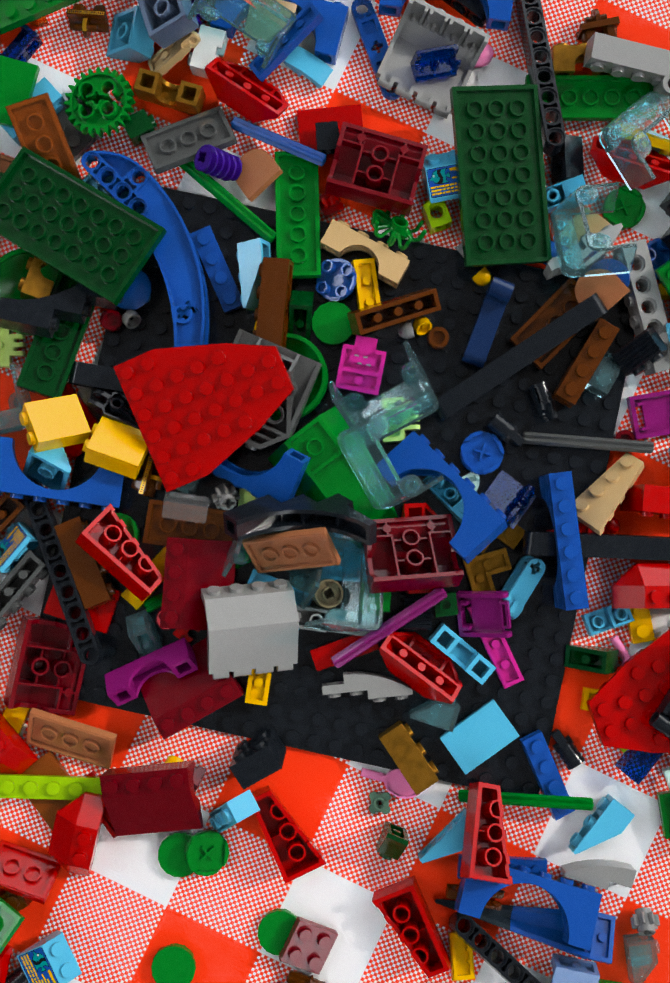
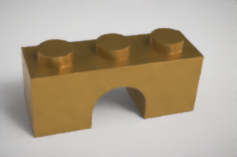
(567, 56)
(183, 97)
(35, 284)

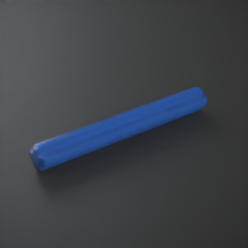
(278, 141)

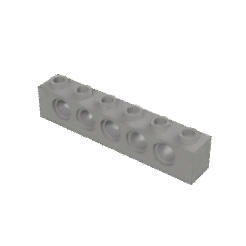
(650, 297)

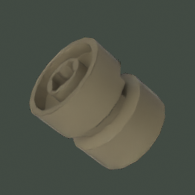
(329, 594)

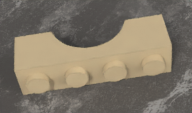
(342, 239)

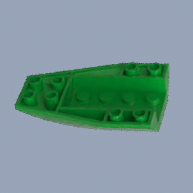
(328, 468)

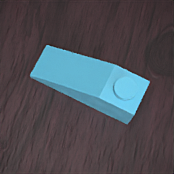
(447, 841)

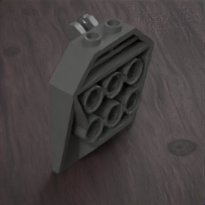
(303, 375)

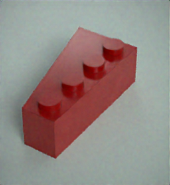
(647, 501)
(120, 553)

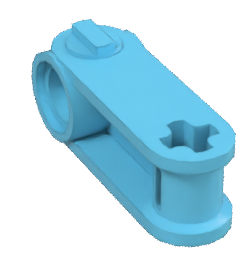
(522, 583)

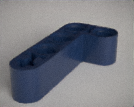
(487, 322)

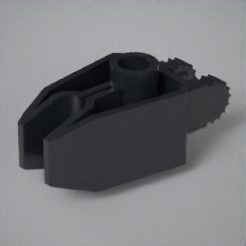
(115, 407)

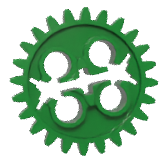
(99, 102)

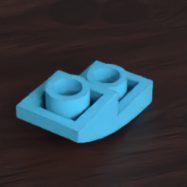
(307, 64)
(606, 619)

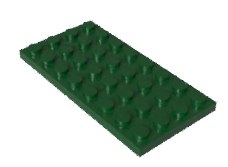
(500, 175)
(74, 226)

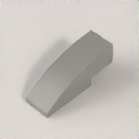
(600, 872)

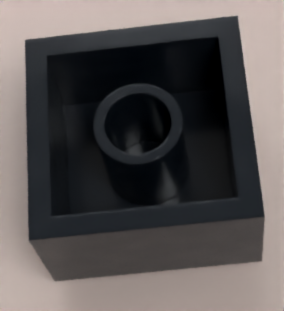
(257, 757)

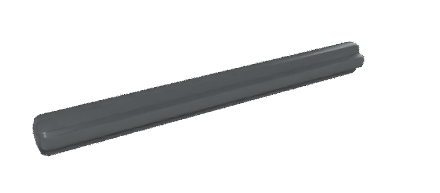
(588, 442)

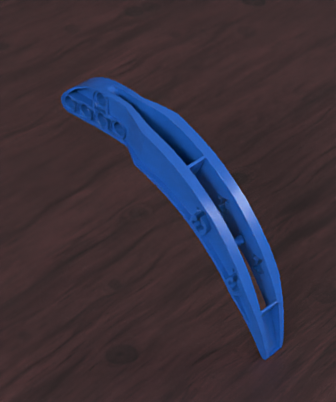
(175, 252)

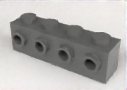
(21, 583)

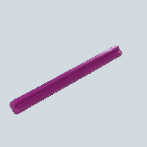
(389, 627)

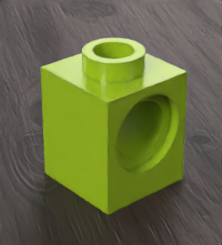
(436, 224)

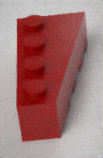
(484, 836)
(287, 840)
(411, 919)

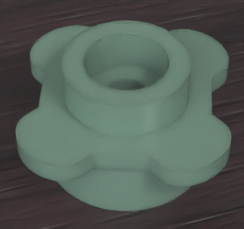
(379, 796)

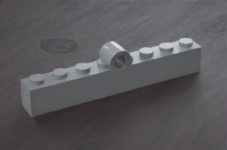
(629, 60)

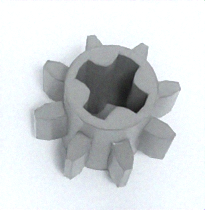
(225, 496)
(645, 921)

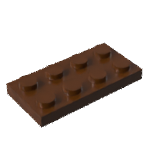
(557, 305)
(159, 528)

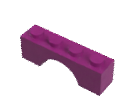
(126, 681)

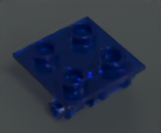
(510, 497)

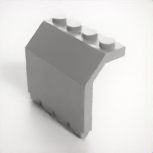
(422, 29)
(251, 628)

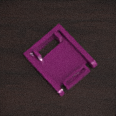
(655, 414)
(489, 614)

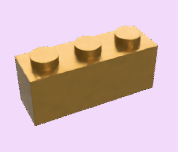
(409, 757)

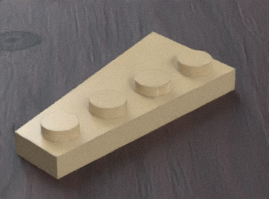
(602, 498)

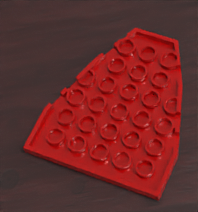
(202, 403)
(631, 697)

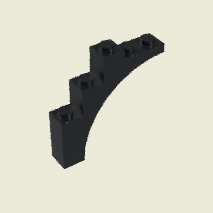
(44, 314)
(299, 513)

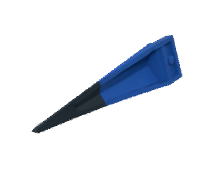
(547, 928)

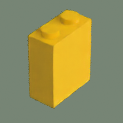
(54, 423)
(116, 447)

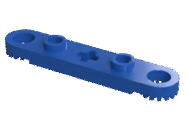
(371, 34)

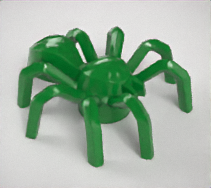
(396, 227)

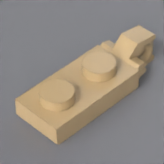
(168, 57)

